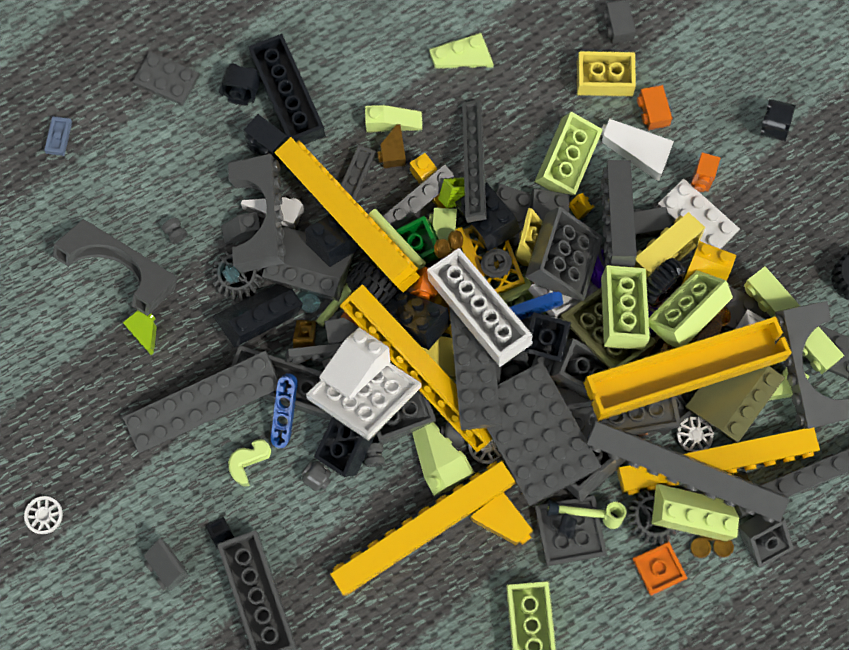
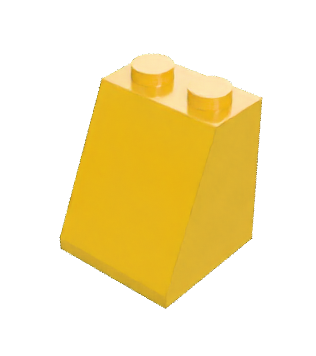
(710, 261)

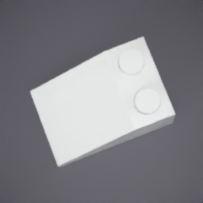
(356, 363)

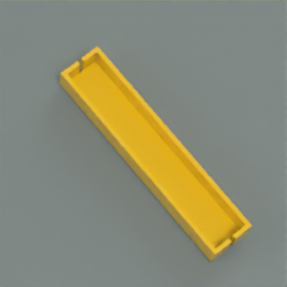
(348, 214)
(686, 368)

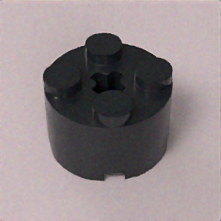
(240, 84)
(777, 120)

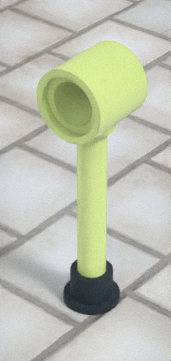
(608, 520)

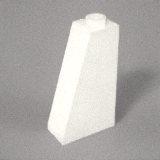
(643, 148)

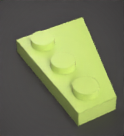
(463, 52)

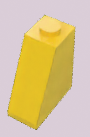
(503, 520)

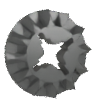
(502, 257)

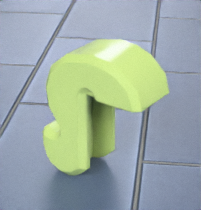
(245, 457)

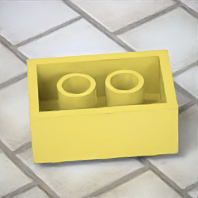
(606, 73)

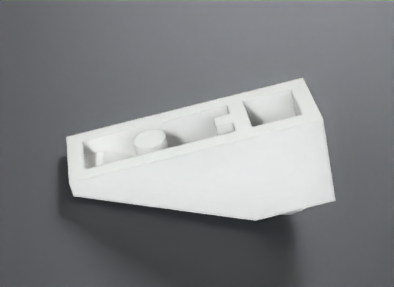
(291, 209)

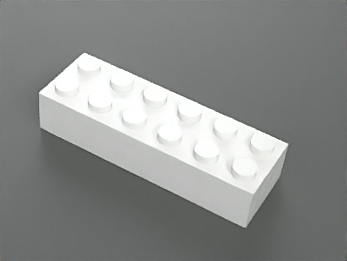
(479, 307)

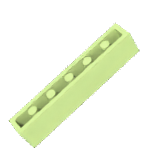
(774, 297)

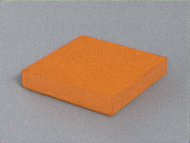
(659, 568)

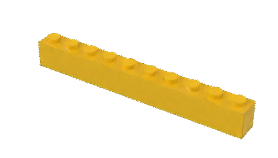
(412, 359)
(731, 457)
(423, 528)

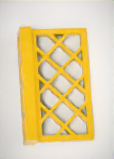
(470, 252)

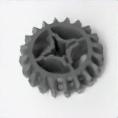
(225, 287)
(643, 530)

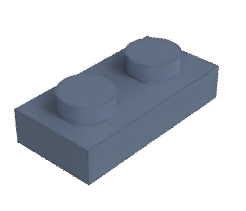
(58, 136)

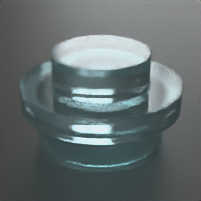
(231, 274)
(310, 303)

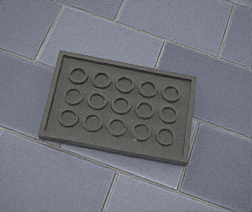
(540, 436)

